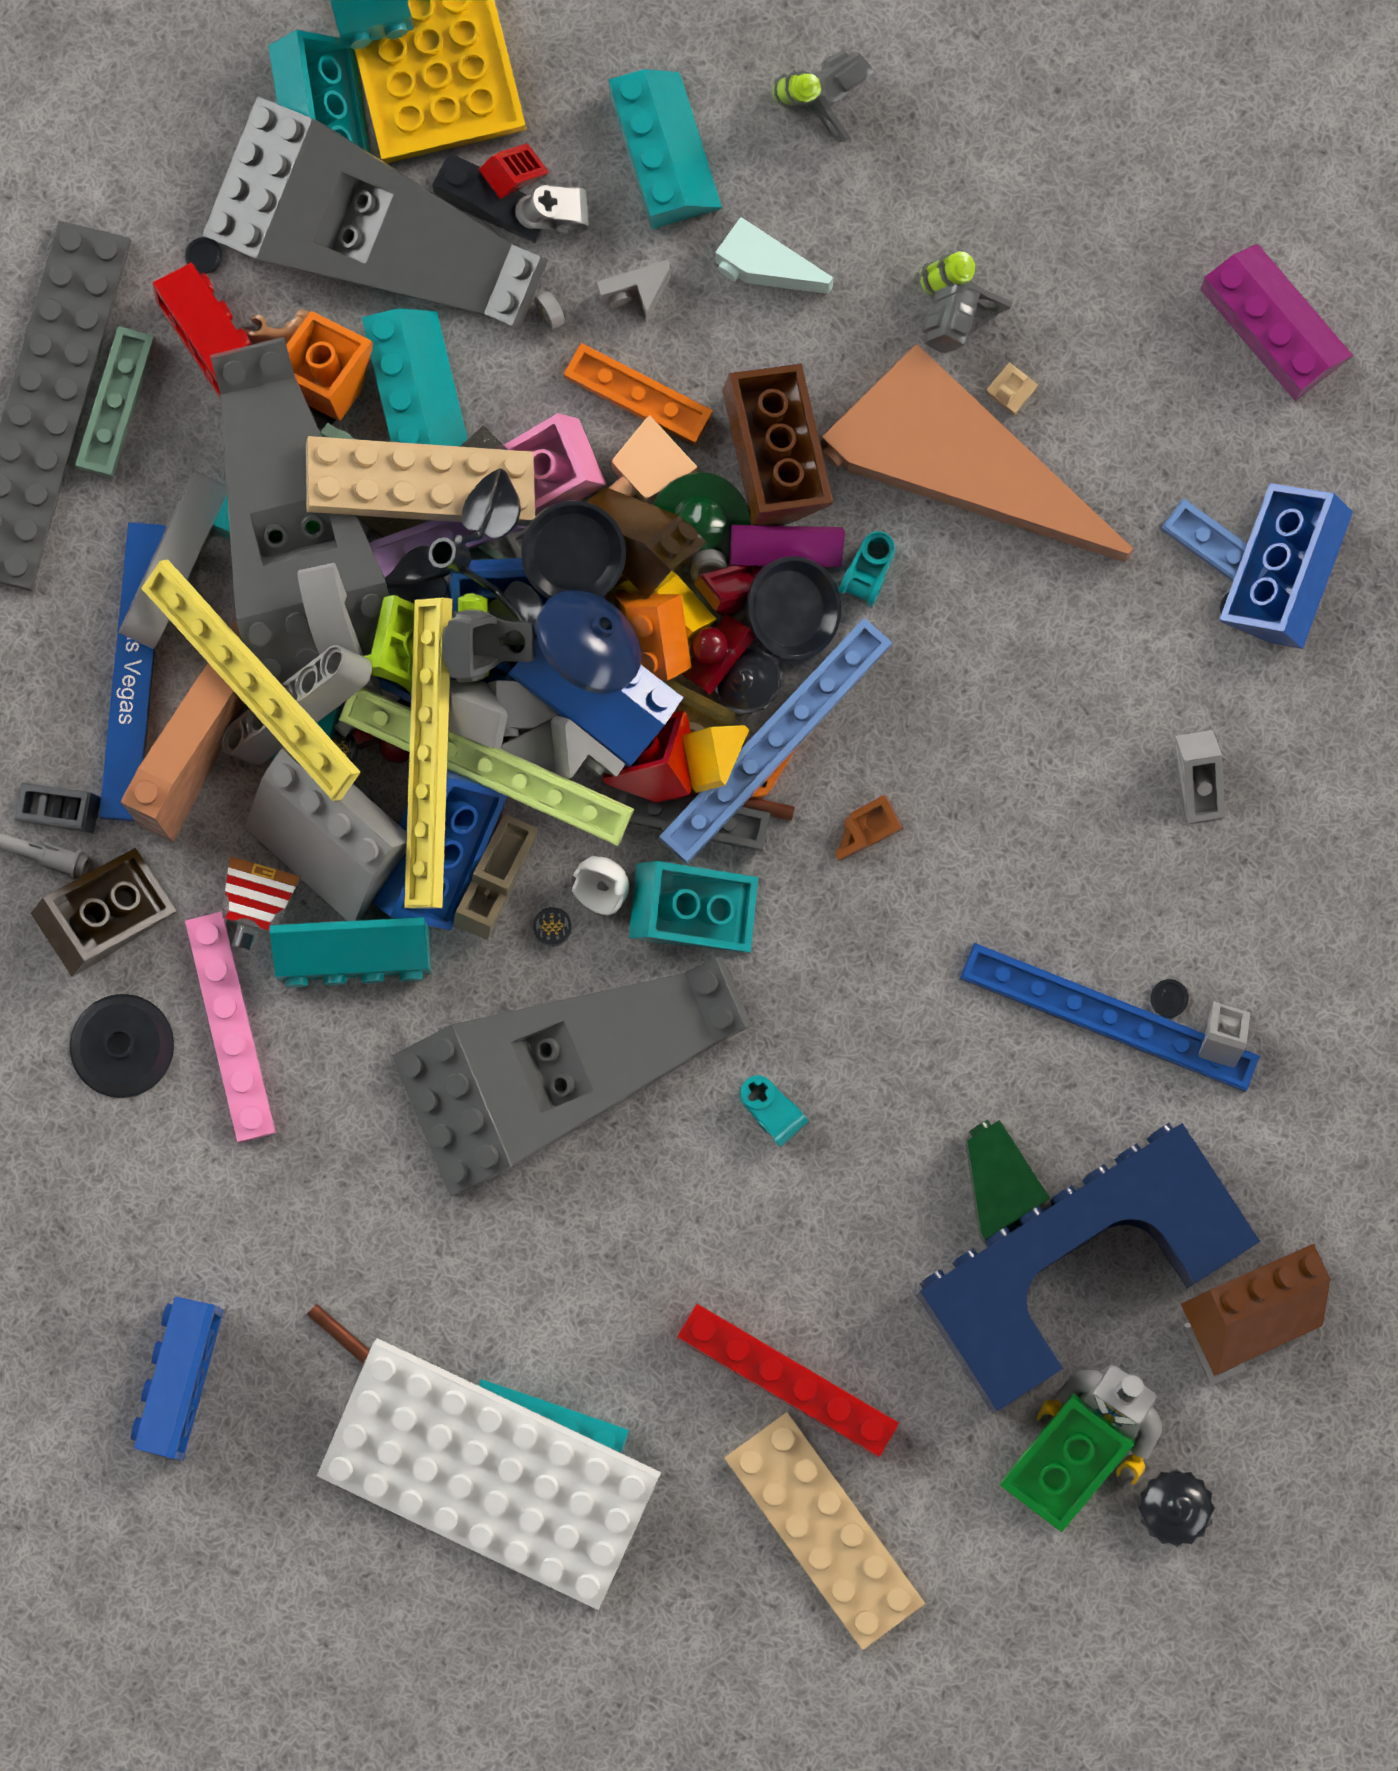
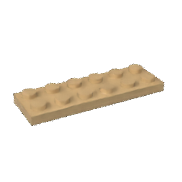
(407, 478)
(824, 1531)

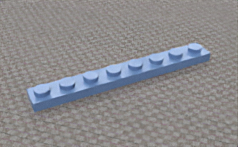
(777, 740)

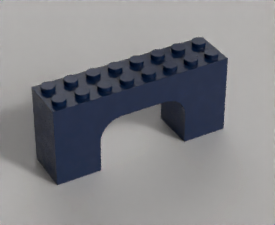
(1156, 1188)

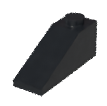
(467, 189)

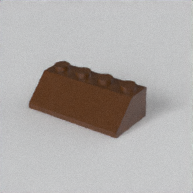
(776, 444)
(1260, 1309)

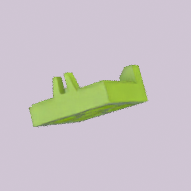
(393, 642)

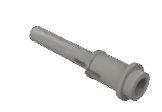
(50, 856)

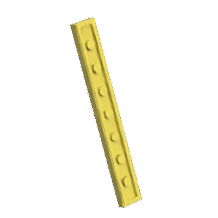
(251, 680)
(427, 756)

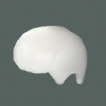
(596, 870)

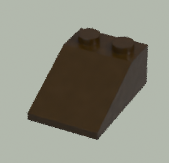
(654, 538)
(102, 911)

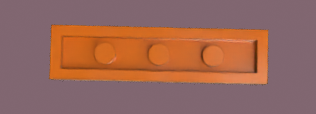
(638, 394)

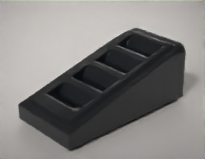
(87, 813)

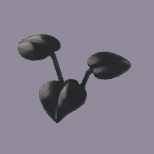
(489, 509)

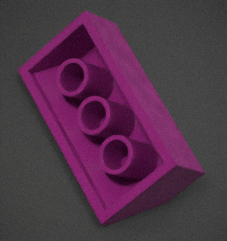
(1274, 320)

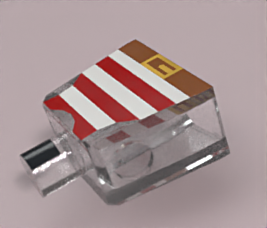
(256, 899)

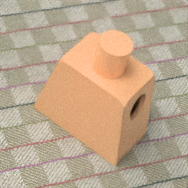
(649, 462)

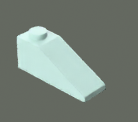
(764, 261)

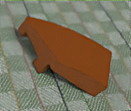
(868, 826)

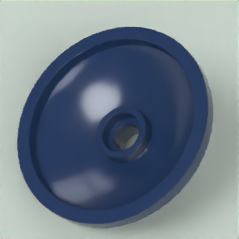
(588, 641)

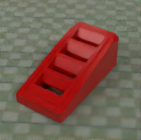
(513, 170)

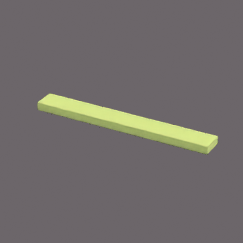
(497, 769)

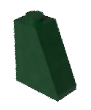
(1000, 1179)

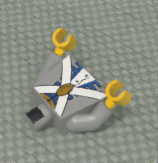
(1121, 1401)

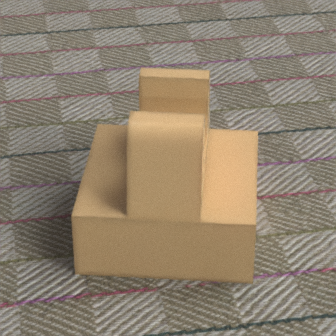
(1011, 389)

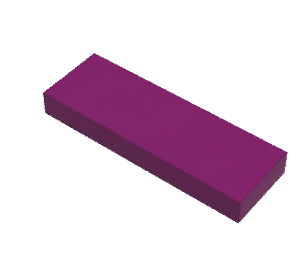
(763, 544)

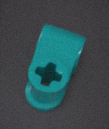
(867, 575)
(776, 1114)

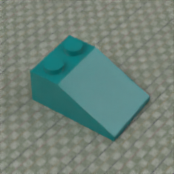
(369, 20)
(693, 907)

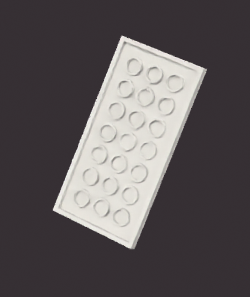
(488, 1474)

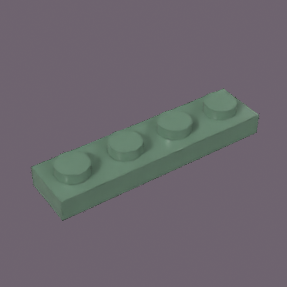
(115, 402)

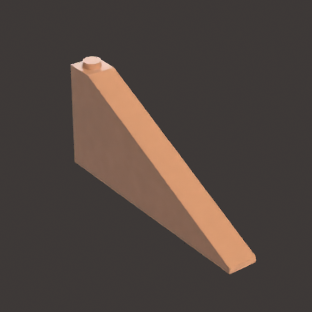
(941, 443)
(183, 755)

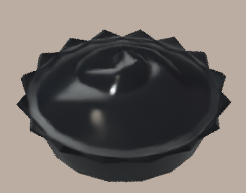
(750, 682)
(1176, 1507)

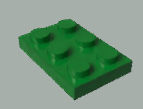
(1067, 1462)

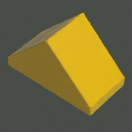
(713, 755)

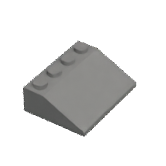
(334, 846)

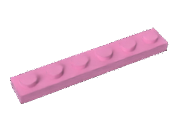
(230, 1027)

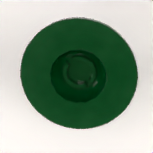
(708, 505)

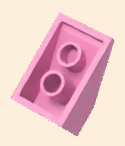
(561, 461)

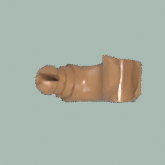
(268, 333)

